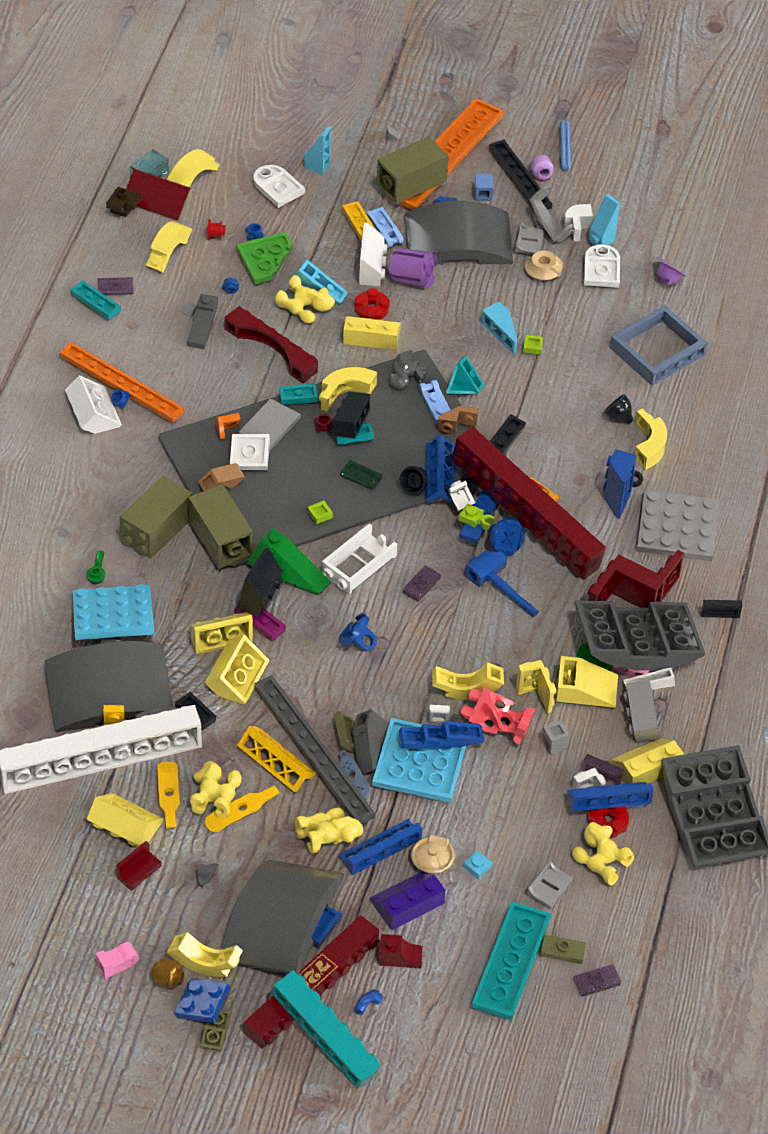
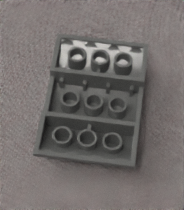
(460, 232)
(640, 637)
(106, 675)
(714, 806)
(279, 914)

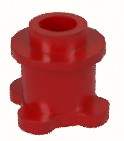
(215, 229)

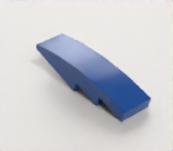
(489, 506)
(445, 736)

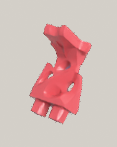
(486, 710)

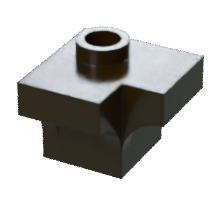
(123, 201)

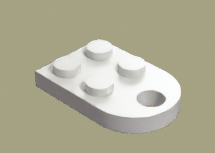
(278, 185)
(602, 268)

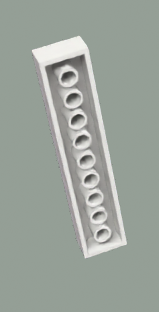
(100, 749)

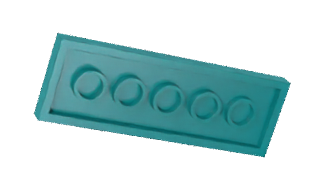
(511, 961)

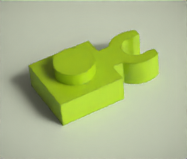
(472, 516)

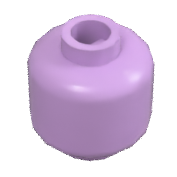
(541, 167)

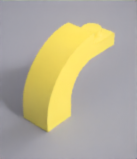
(191, 166)
(165, 242)
(345, 380)
(653, 449)
(460, 685)
(202, 958)

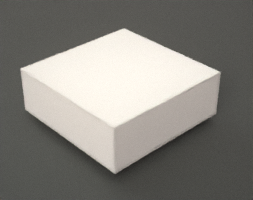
(439, 713)

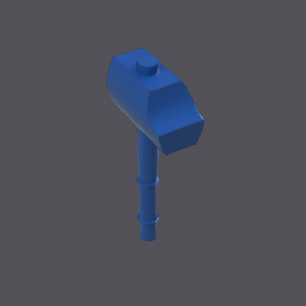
(486, 568)

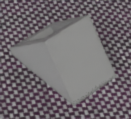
(392, 134)
(189, 308)

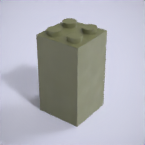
(412, 170)
(155, 517)
(220, 526)

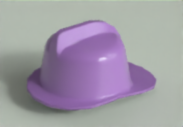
(667, 273)

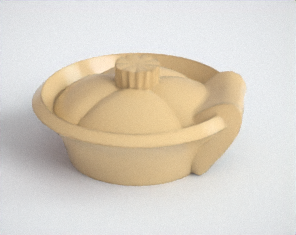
(544, 265)
(432, 854)

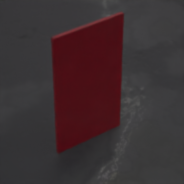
(158, 194)

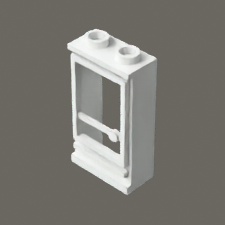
(374, 547)

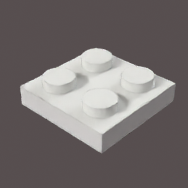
(250, 451)

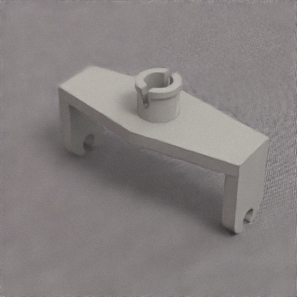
(545, 219)

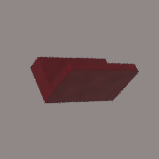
(137, 866)

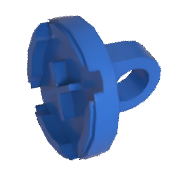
(506, 536)
(356, 631)

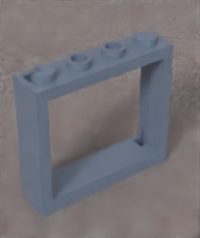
(668, 367)

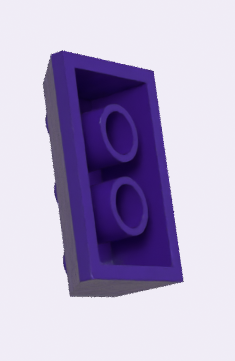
(409, 899)

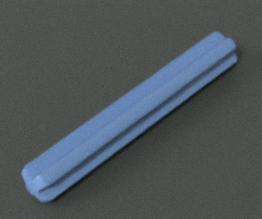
(565, 145)

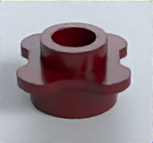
(323, 423)

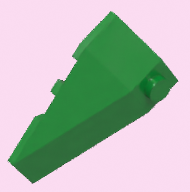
(295, 565)

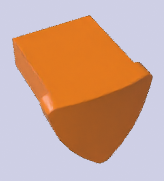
(226, 422)

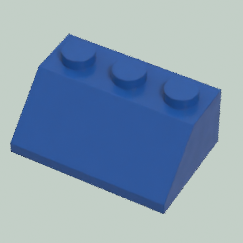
(619, 480)

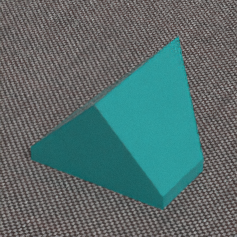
(464, 379)

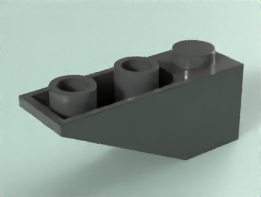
(368, 738)

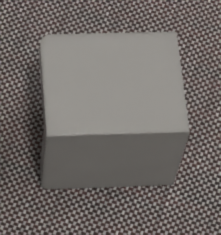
(557, 736)

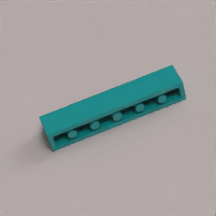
(325, 1029)

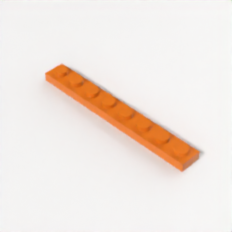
(119, 380)

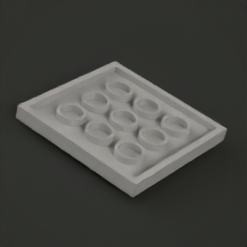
(678, 523)

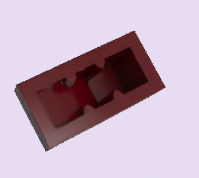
(399, 953)

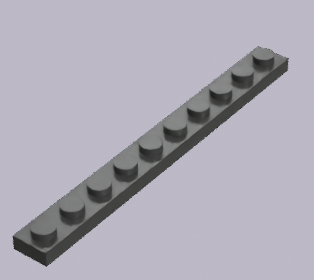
(314, 750)

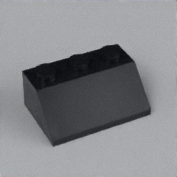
(261, 584)

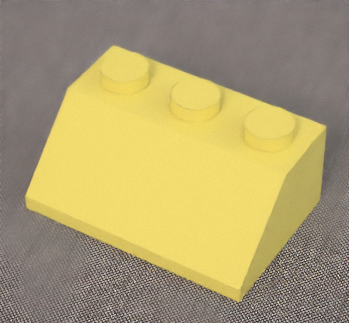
(371, 333)
(215, 633)
(237, 670)
(645, 762)
(124, 819)

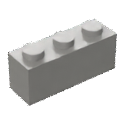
(641, 711)

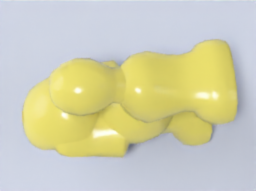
(304, 296)
(211, 791)
(327, 828)
(607, 852)

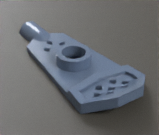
(359, 780)

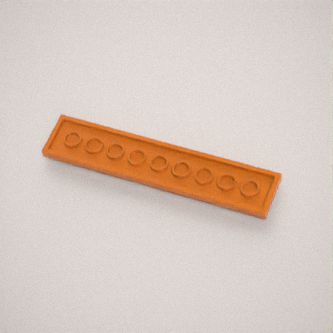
(460, 139)

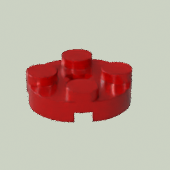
(374, 297)
(618, 823)

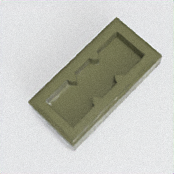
(345, 730)
(563, 949)

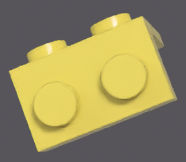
(534, 677)

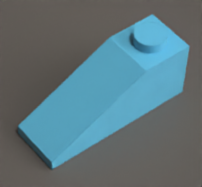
(319, 155)
(605, 223)
(316, 279)
(499, 323)

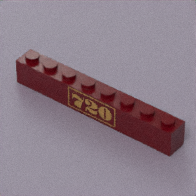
(319, 975)

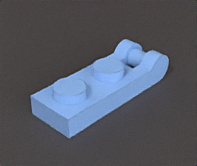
(385, 226)
(435, 400)

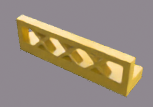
(282, 754)

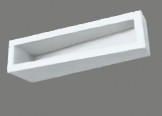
(658, 679)

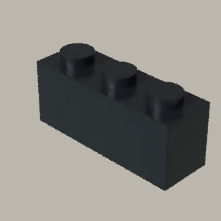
(351, 414)

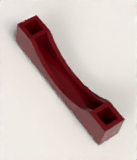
(246, 326)

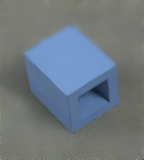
(483, 187)

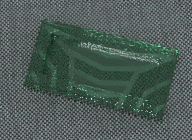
(361, 475)

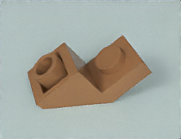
(464, 415)
(227, 475)

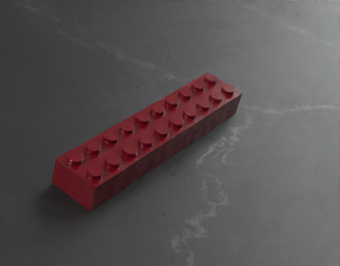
(528, 503)

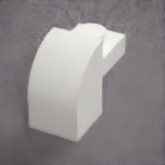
(580, 217)

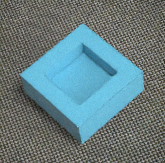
(477, 864)

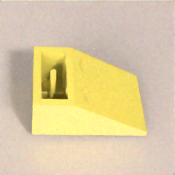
(586, 683)

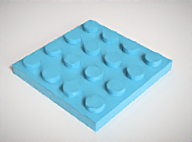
(113, 612)
(417, 771)

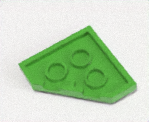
(264, 256)

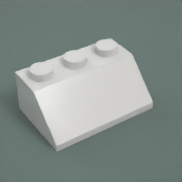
(372, 257)
(92, 406)

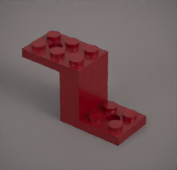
(636, 582)

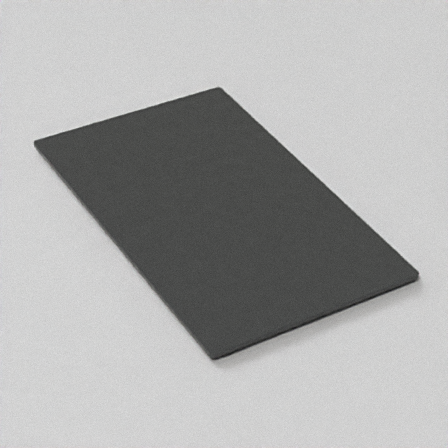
(308, 462)

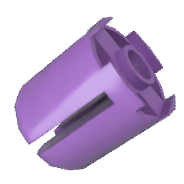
(412, 267)

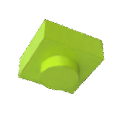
(533, 344)
(320, 512)

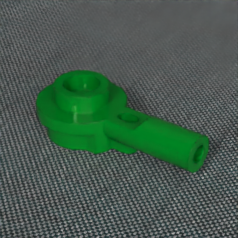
(96, 574)

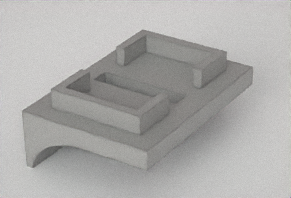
(529, 239)
(553, 877)

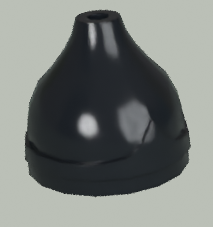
(620, 410)
(413, 479)

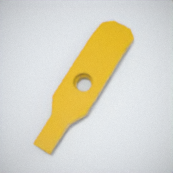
(168, 783)
(251, 802)

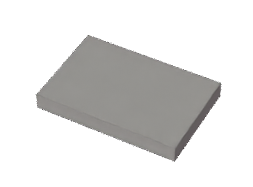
(272, 420)

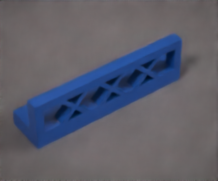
(437, 466)
(610, 796)
(383, 849)

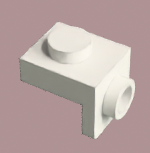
(460, 495)
(588, 779)

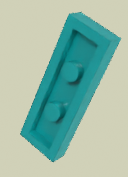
(95, 300)

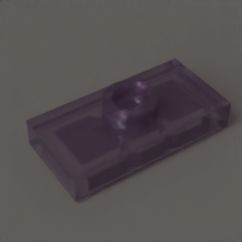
(116, 286)
(421, 583)
(609, 771)
(597, 980)

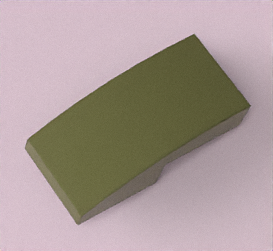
(215, 1033)

